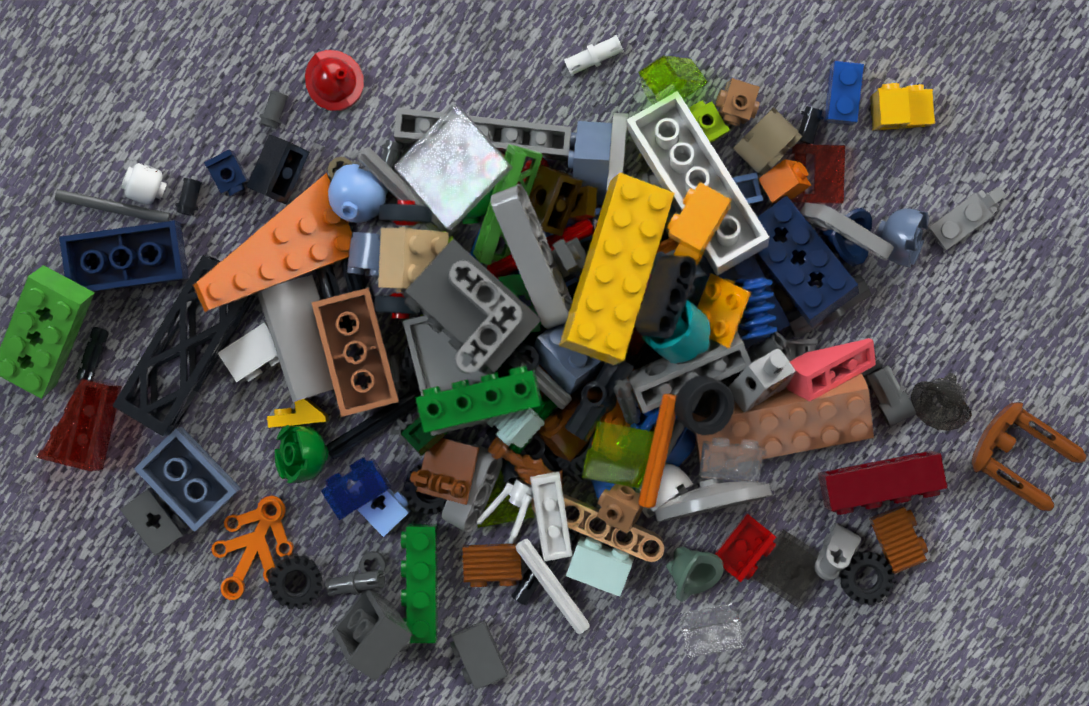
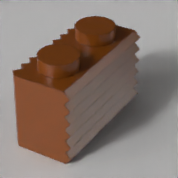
(898, 538)
(491, 563)

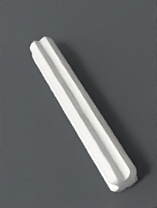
(552, 586)

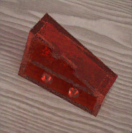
(85, 427)

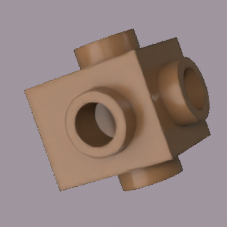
(742, 93)
(620, 507)

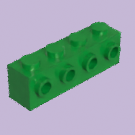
(479, 400)
(421, 582)

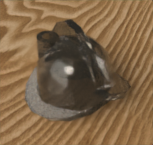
(941, 403)

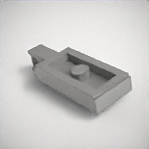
(965, 217)

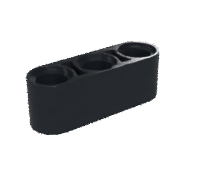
(666, 296)

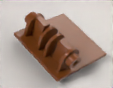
(447, 471)

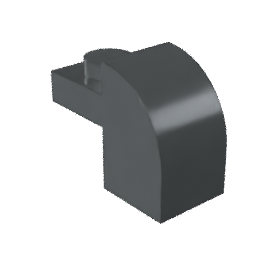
(569, 258)

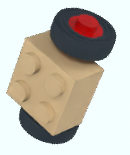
(405, 253)

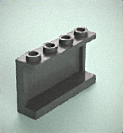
(456, 315)

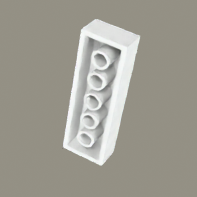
(683, 158)

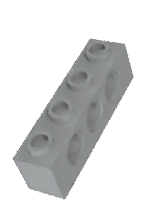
(665, 377)

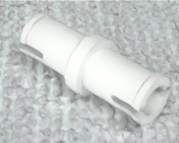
(594, 55)

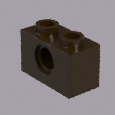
(554, 198)

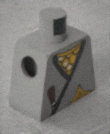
(771, 376)

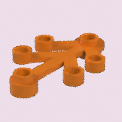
(254, 541)

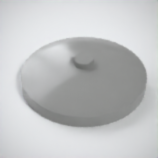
(712, 497)

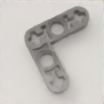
(828, 218)
(490, 309)

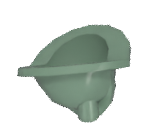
(694, 571)

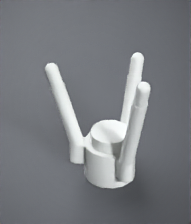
(521, 497)

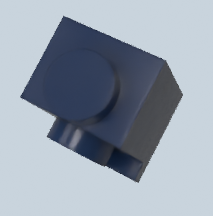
(224, 161)

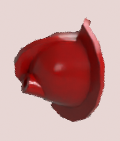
(334, 80)

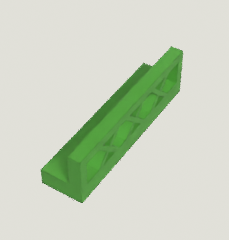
(490, 228)

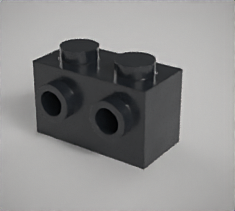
(277, 169)

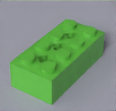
(43, 331)

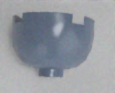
(904, 233)

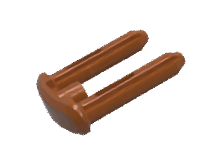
(995, 435)

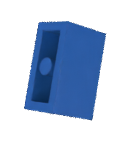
(843, 93)

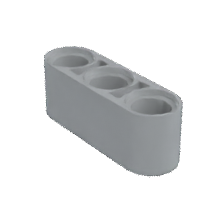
(483, 481)

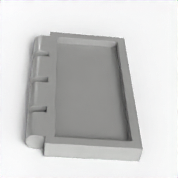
(435, 362)

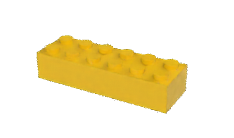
(617, 269)

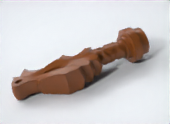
(524, 464)

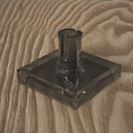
(789, 569)

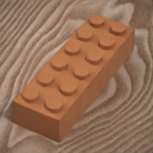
(795, 425)

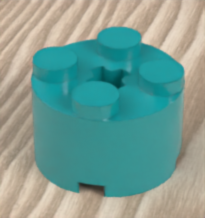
(688, 338)

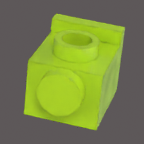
(717, 128)

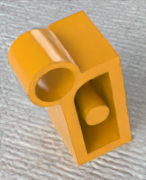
(698, 221)

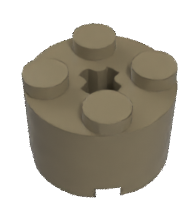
(767, 141)

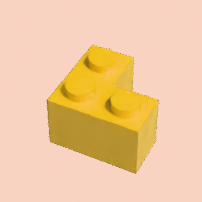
(901, 107)

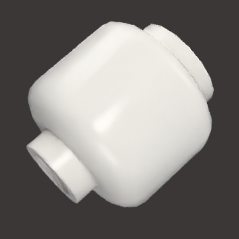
(143, 184)

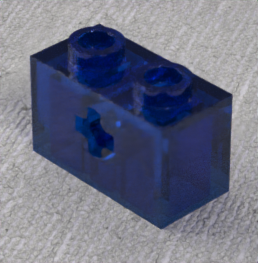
(345, 502)

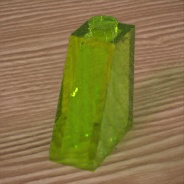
(671, 75)

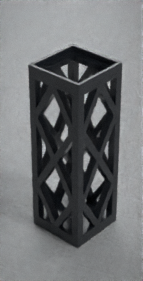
(155, 357)

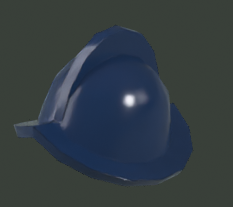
(849, 251)

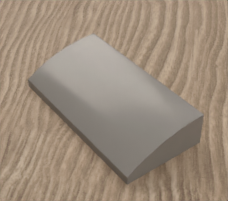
(297, 336)

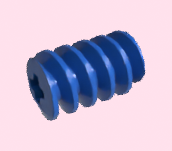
(757, 308)

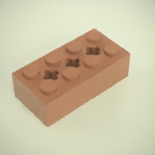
(365, 335)

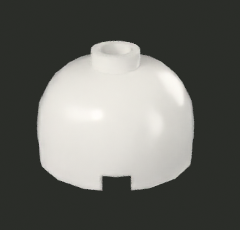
(671, 486)

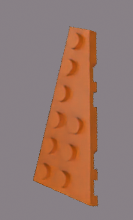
(289, 245)

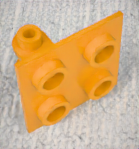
(724, 307)

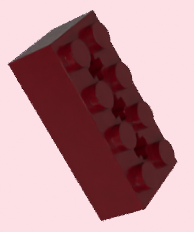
(883, 480)

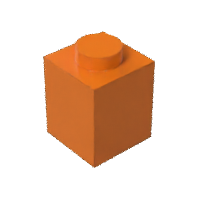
(785, 179)

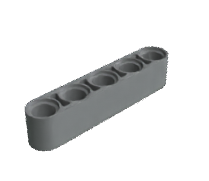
(532, 255)

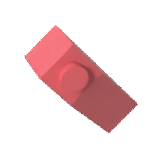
(830, 367)

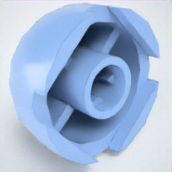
(356, 194)

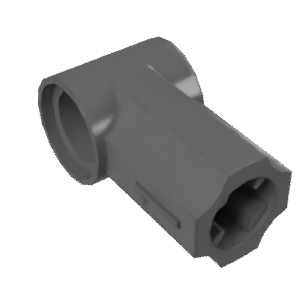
(891, 399)

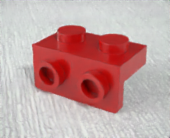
(745, 547)

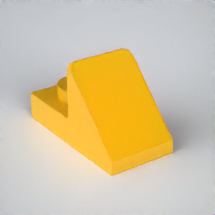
(306, 413)

